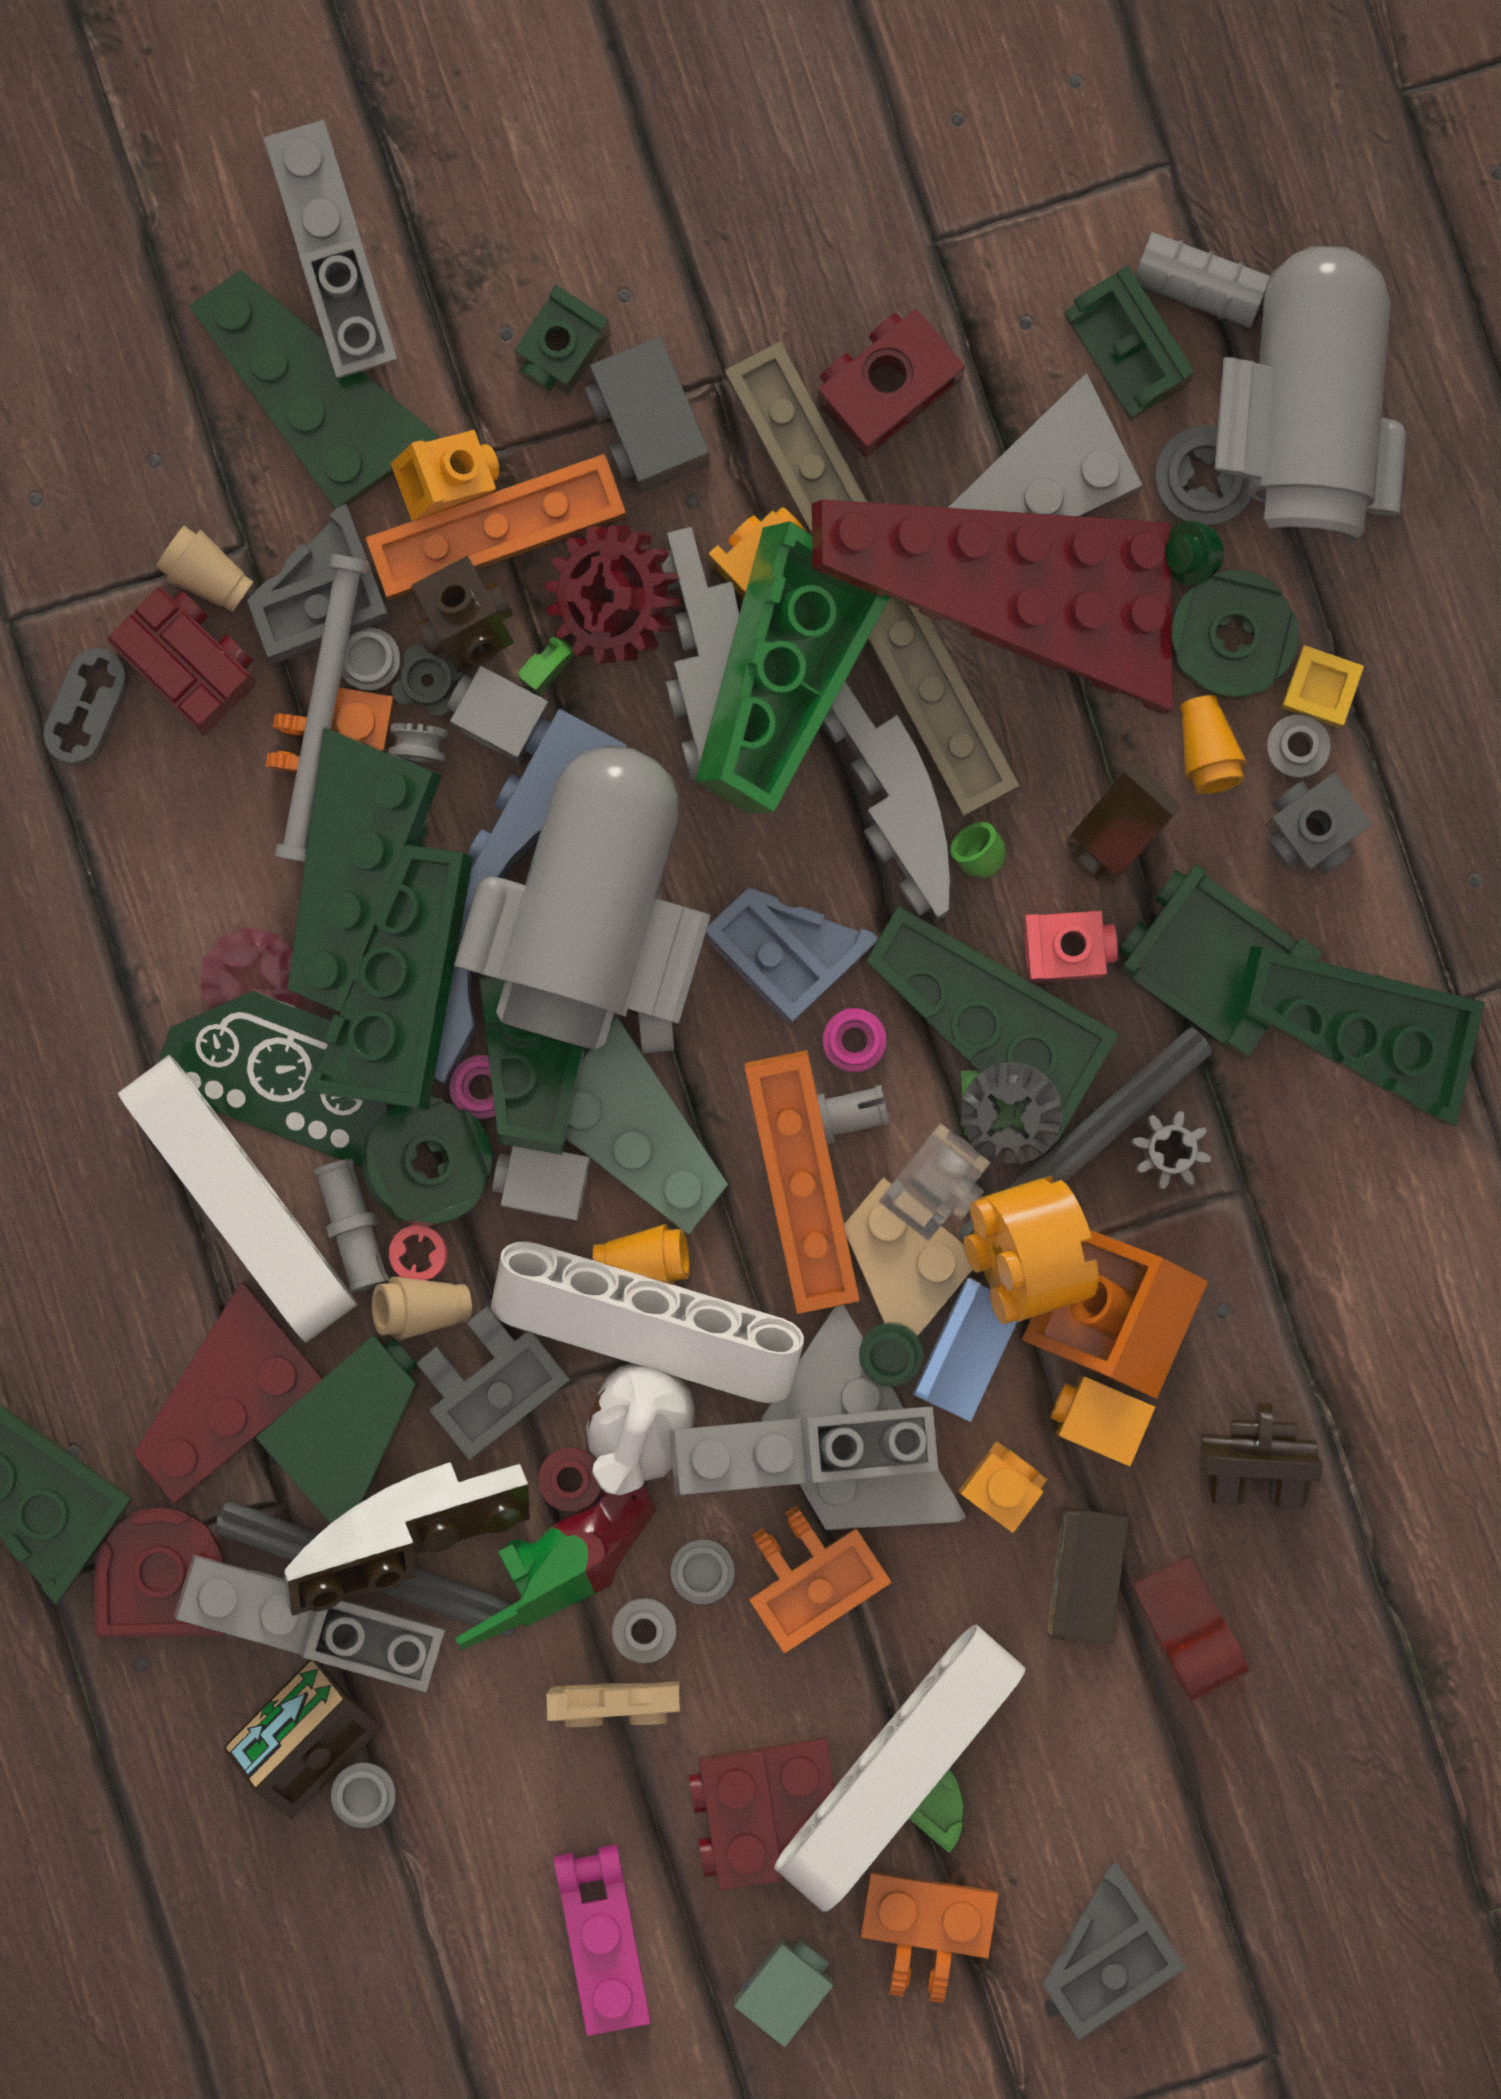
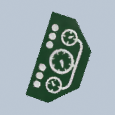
(253, 1067)

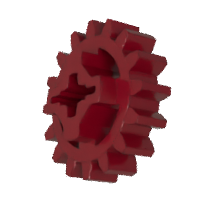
(589, 613)

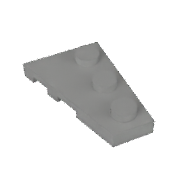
(1060, 465)

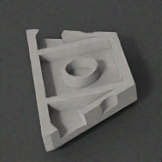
(834, 1383)

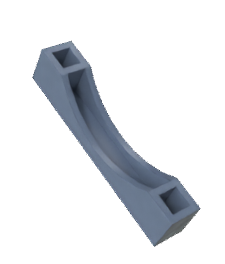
(494, 854)

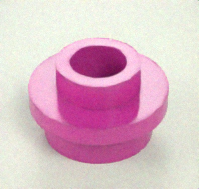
(854, 1019)
(460, 1087)

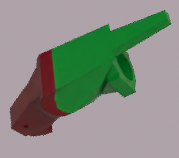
(567, 1562)

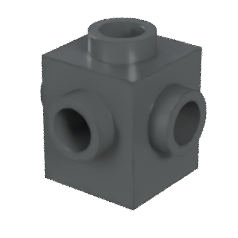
(1331, 809)

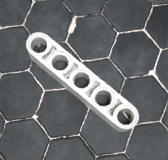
(237, 1199)
(646, 1322)
(899, 1768)

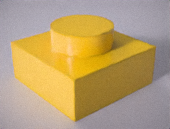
(1322, 686)

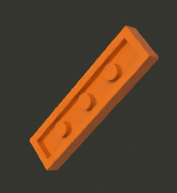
(498, 525)
(802, 1181)

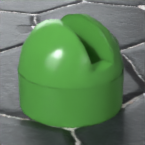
(979, 850)

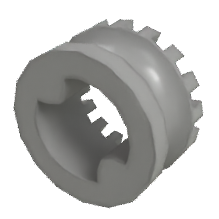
(417, 744)

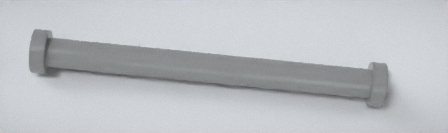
(322, 701)

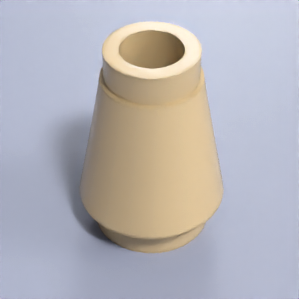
(203, 569)
(418, 1306)

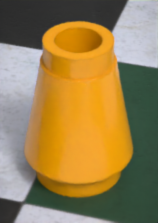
(1209, 747)
(650, 1253)

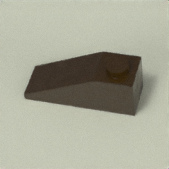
(1121, 825)

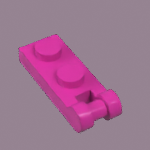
(602, 1942)

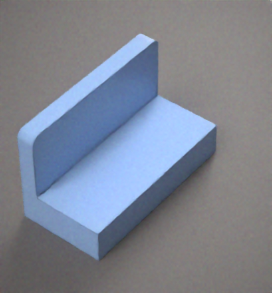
(964, 1353)

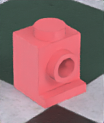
(1049, 963)

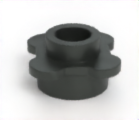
(410, 687)

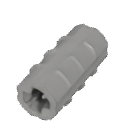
(1201, 280)

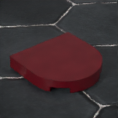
(144, 1571)

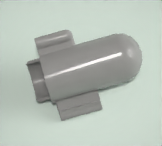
(1312, 407)
(588, 922)

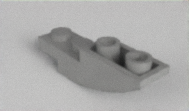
(330, 249)
(708, 629)
(909, 818)
(803, 1450)
(345, 1636)

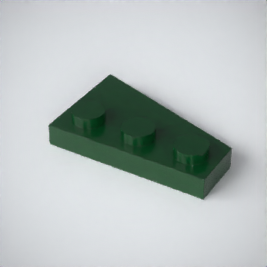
(530, 1079)

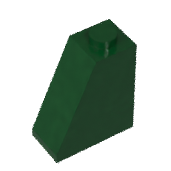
(345, 1426)

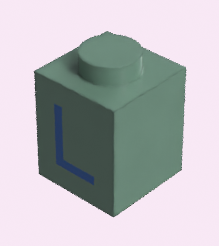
(785, 1989)

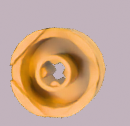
(1031, 1249)

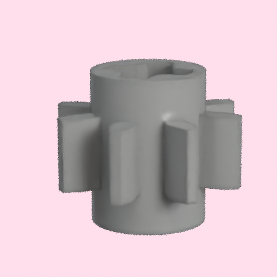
(1186, 1141)

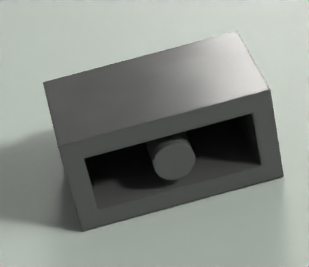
(647, 414)

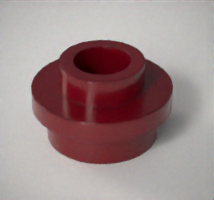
(554, 1493)

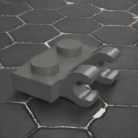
(499, 1392)

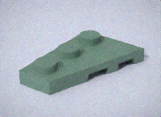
(639, 1134)

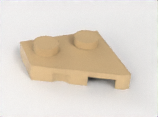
(901, 1267)
(588, 1703)

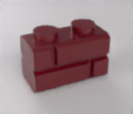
(183, 659)

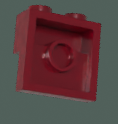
(757, 1807)

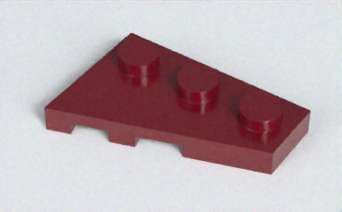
(226, 1396)

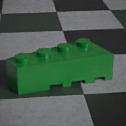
(782, 670)

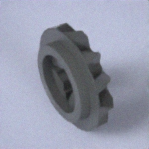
(1175, 472)
(1012, 1083)

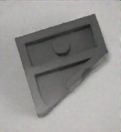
(294, 604)
(1110, 1958)

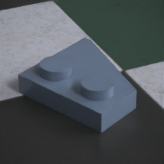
(784, 950)

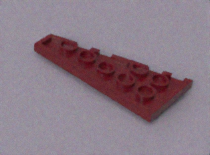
(1040, 585)

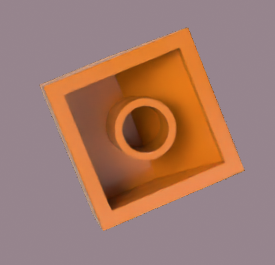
(1131, 1321)

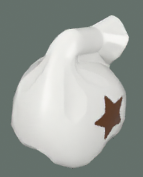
(633, 1424)

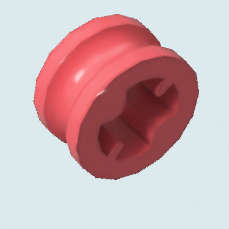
(399, 1249)

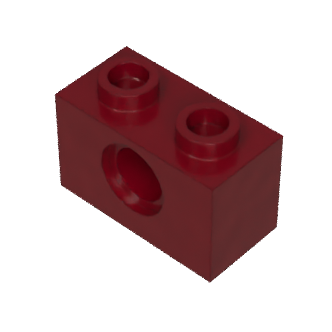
(875, 416)

